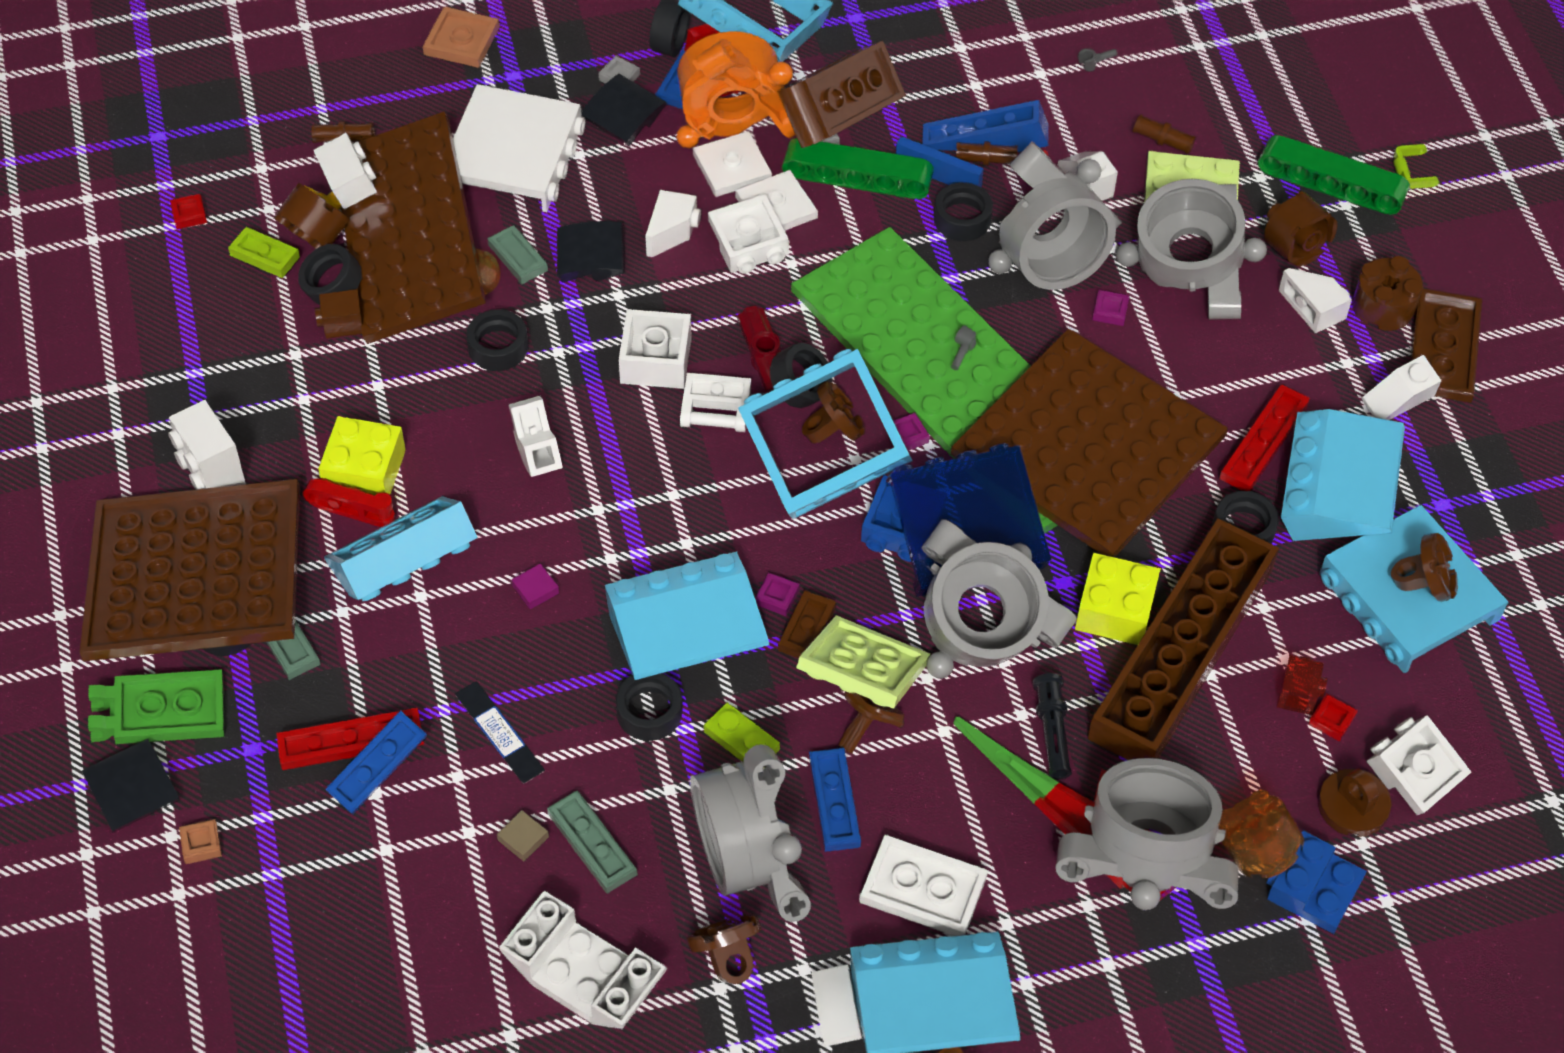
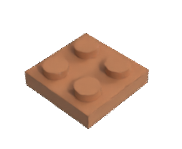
(461, 37)

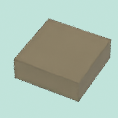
(522, 835)

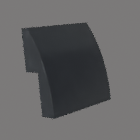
(623, 109)
(590, 249)
(130, 785)

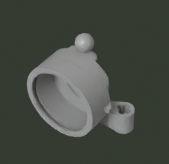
(1203, 210)
(1076, 244)
(1006, 572)
(1159, 798)
(742, 831)

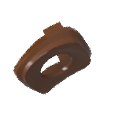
(866, 714)

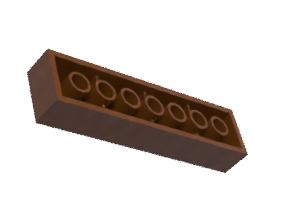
(1183, 643)

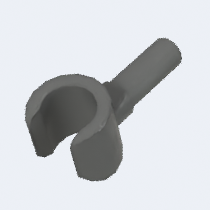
(1090, 58)
(967, 340)

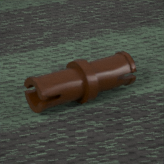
(355, 132)
(1164, 134)
(986, 153)

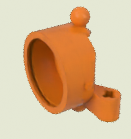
(728, 64)

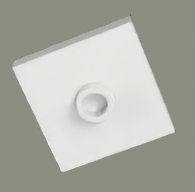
(731, 163)
(785, 196)

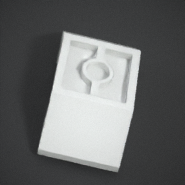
(578, 965)

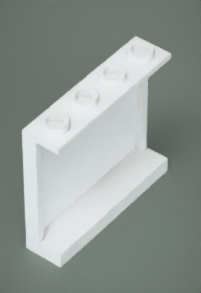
(517, 142)

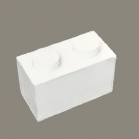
(345, 170)

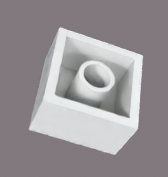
(655, 349)
(205, 448)

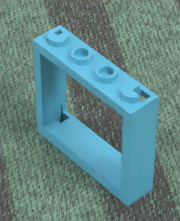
(727, 18)
(847, 480)

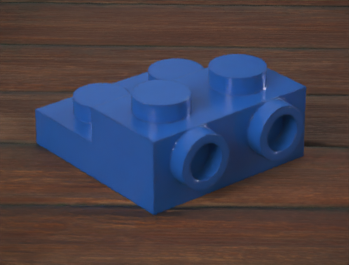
(882, 524)
(1317, 884)

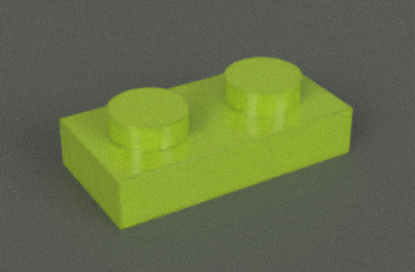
(264, 252)
(737, 732)

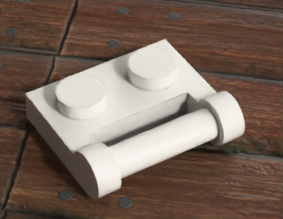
(714, 393)

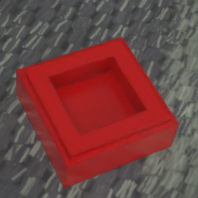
(188, 211)
(1333, 717)

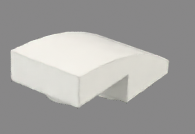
(836, 1005)

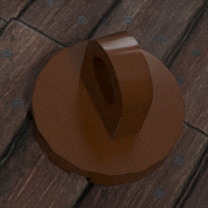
(833, 416)
(1430, 569)
(1354, 802)
(724, 940)

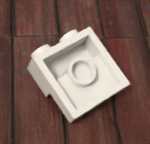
(749, 234)
(1418, 763)

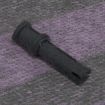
(1051, 713)

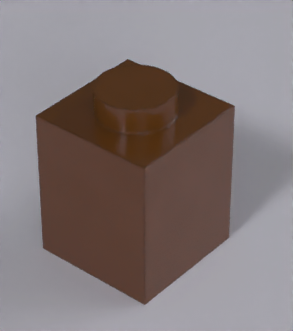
(339, 313)

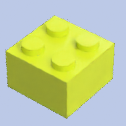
(363, 455)
(1117, 599)

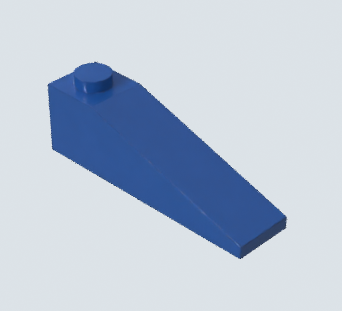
(1001, 126)

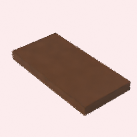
(1448, 337)

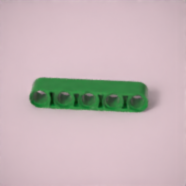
(859, 169)
(1334, 174)

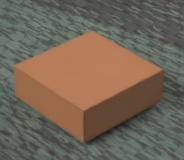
(200, 841)

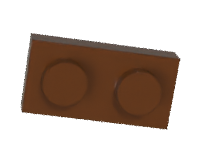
(806, 623)

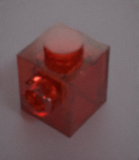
(1301, 684)

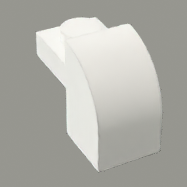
(534, 437)

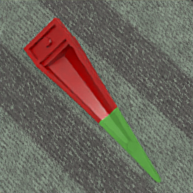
(1054, 799)

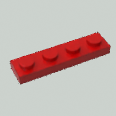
(1264, 439)
(333, 740)

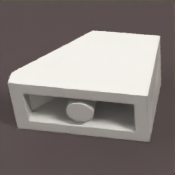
(1105, 185)
(671, 221)
(1315, 298)
(1403, 389)

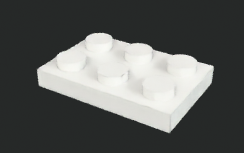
(923, 886)

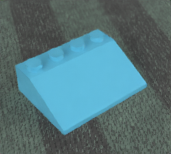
(1342, 475)
(685, 615)
(933, 993)

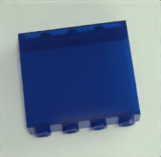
(979, 493)

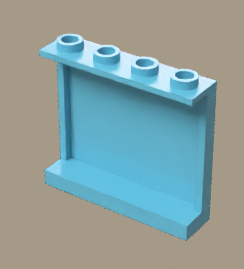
(1400, 620)

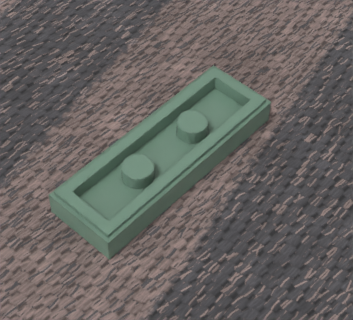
(592, 841)

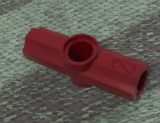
(759, 339)

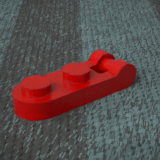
(350, 502)

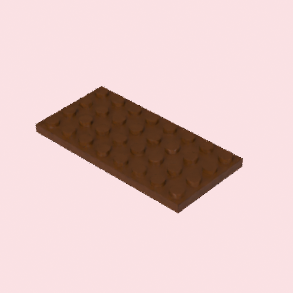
(413, 232)

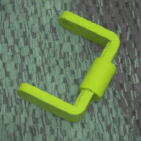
(1403, 170)

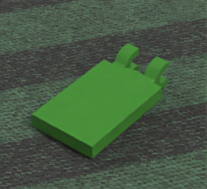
(159, 707)

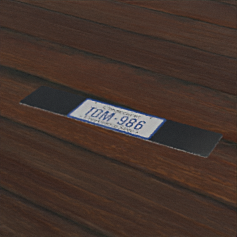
(499, 732)

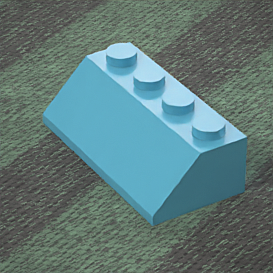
(402, 547)

